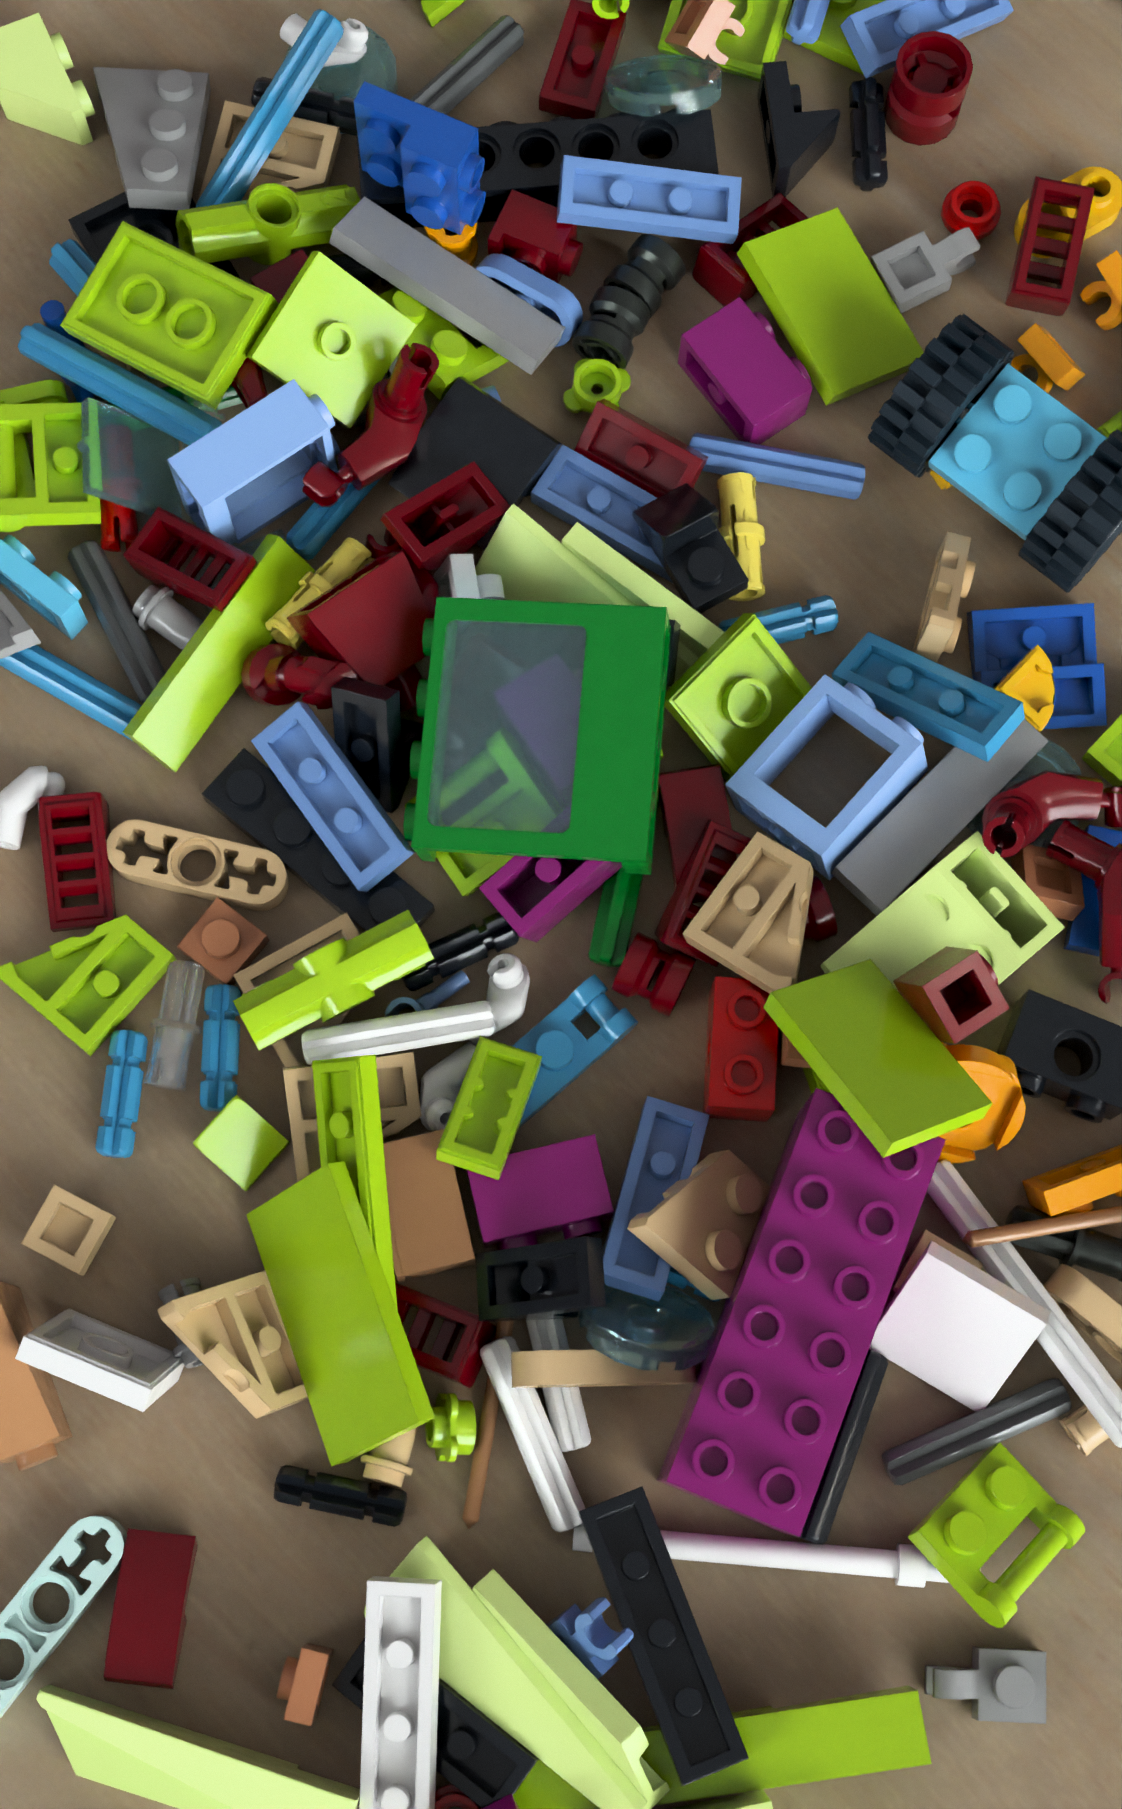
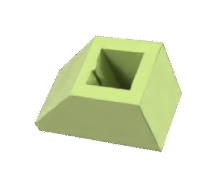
(35, 82)

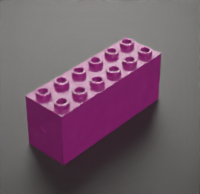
(799, 1319)

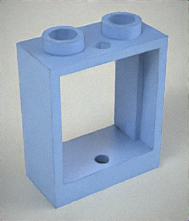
(255, 464)
(878, 796)

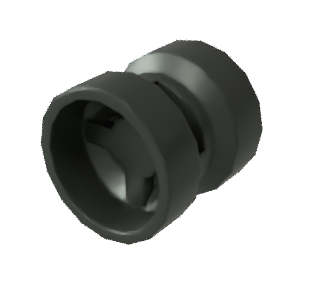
(649, 270)
(613, 324)

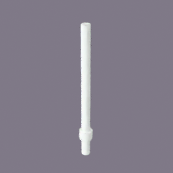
(904, 1564)

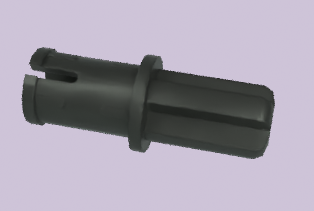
(1078, 1247)

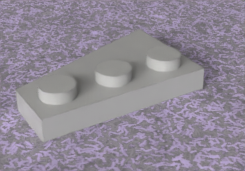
(155, 131)

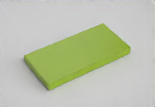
(339, 1314)

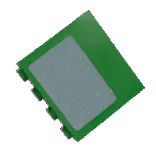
(540, 731)

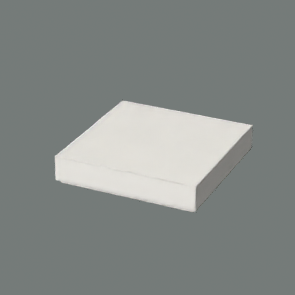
(957, 1327)
(101, 1359)

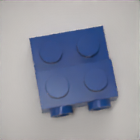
(424, 154)

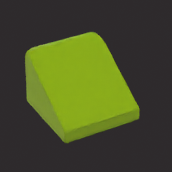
(241, 1143)

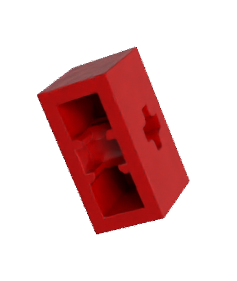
(739, 1052)

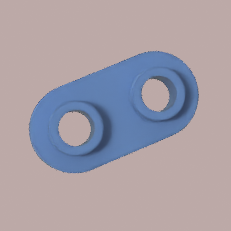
(536, 290)

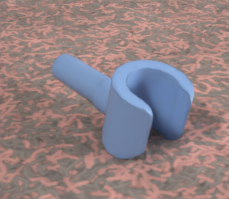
(432, 999)

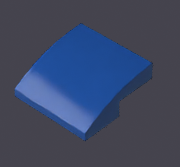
(1066, 636)

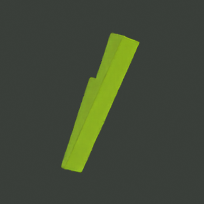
(783, 1747)

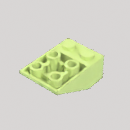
(960, 903)

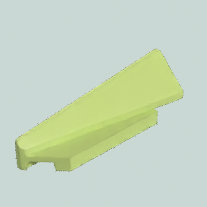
(588, 572)
(535, 1687)
(178, 1763)

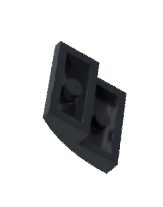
(480, 429)

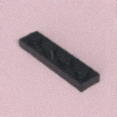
(265, 812)
(666, 1637)

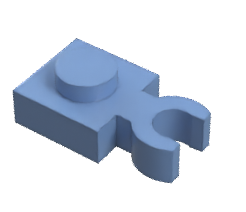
(590, 1636)

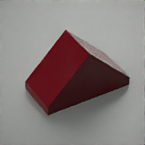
(446, 517)

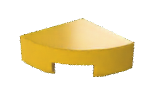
(1033, 685)

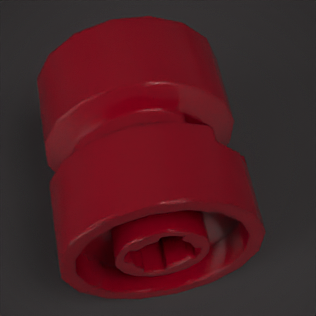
(927, 88)

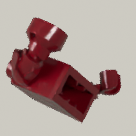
(358, 629)

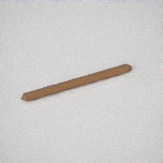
(1043, 1227)
(483, 1442)

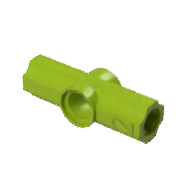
(265, 224)
(333, 979)

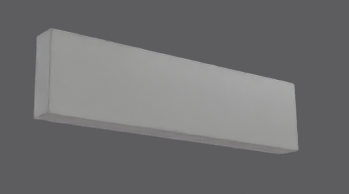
(446, 285)
(931, 818)

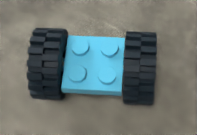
(1007, 449)

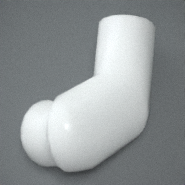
(348, 49)
(20, 797)
(506, 990)
(441, 1086)

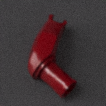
(390, 431)
(1032, 805)
(1104, 865)

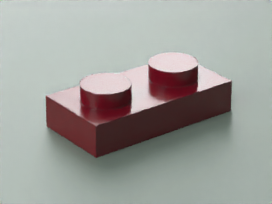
(581, 62)
(638, 450)

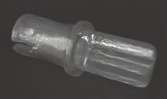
(175, 1026)

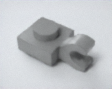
(920, 271)
(1001, 1683)

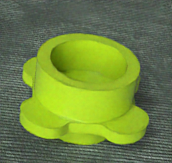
(594, 373)
(453, 1427)

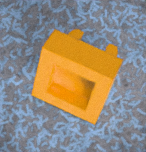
(1112, 272)
(1048, 358)

